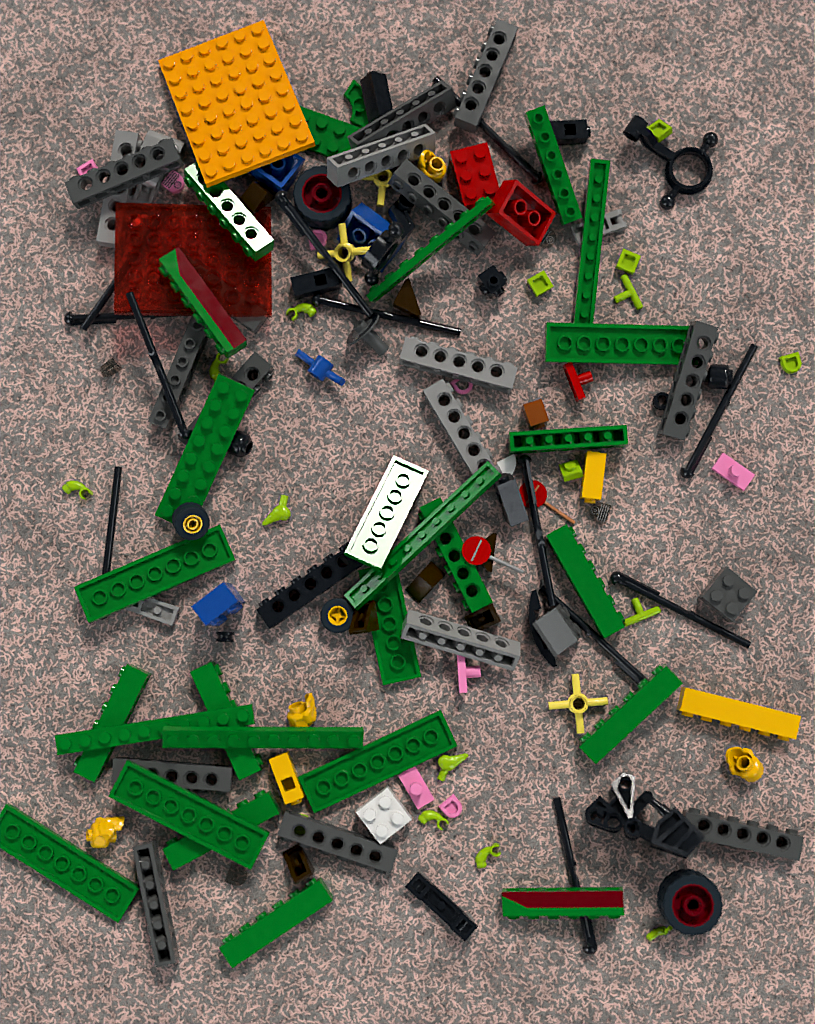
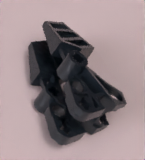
(672, 832)

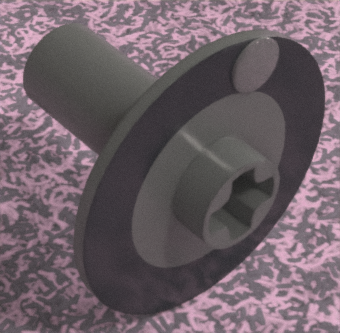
(364, 331)

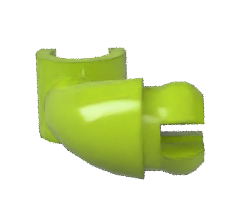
(303, 307)
(214, 368)
(76, 485)
(429, 815)
(481, 856)

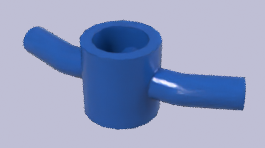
(320, 368)

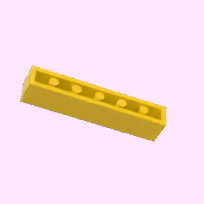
(739, 713)

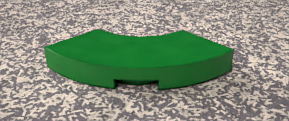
(355, 98)

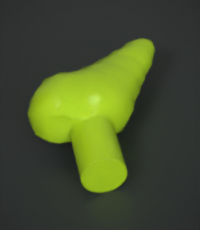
(280, 512)
(448, 763)

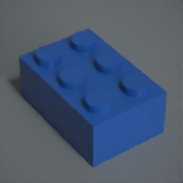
(218, 604)

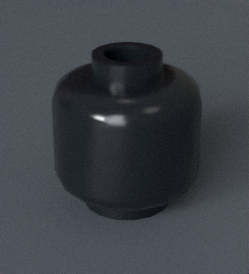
(719, 376)
(241, 444)

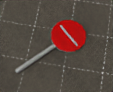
(477, 551)

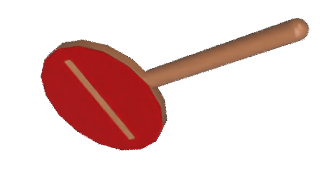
(541, 495)

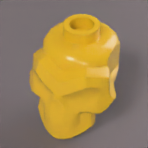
(432, 166)
(302, 713)
(744, 764)
(104, 831)

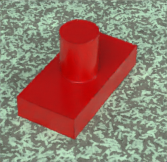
(576, 381)

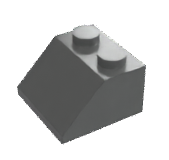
(557, 629)

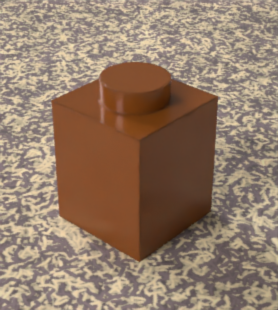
(535, 414)

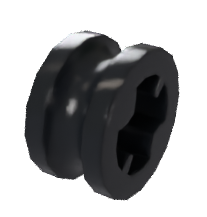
(655, 401)
(225, 637)

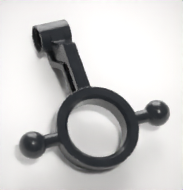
(638, 130)
(389, 240)

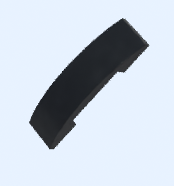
(534, 604)
(442, 906)

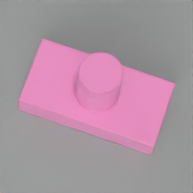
(733, 471)
(466, 672)
(416, 787)

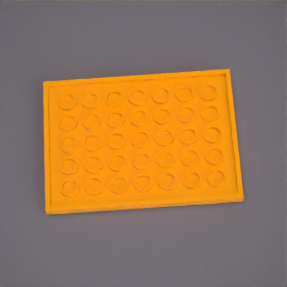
(236, 103)

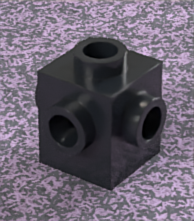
(491, 276)

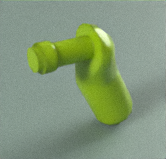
(657, 932)

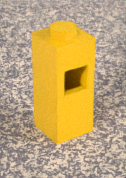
(592, 477)
(287, 778)

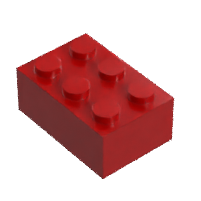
(474, 174)
(521, 213)

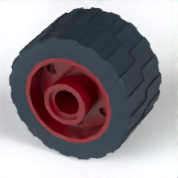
(319, 212)
(697, 916)

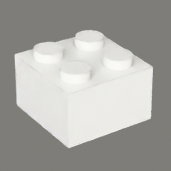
(383, 814)

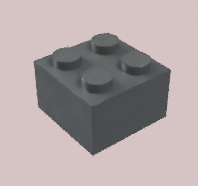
(727, 594)

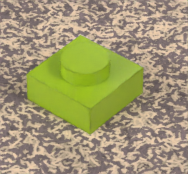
(660, 130)
(628, 261)
(540, 283)
(570, 470)

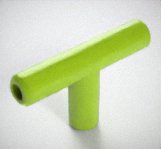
(630, 292)
(640, 613)

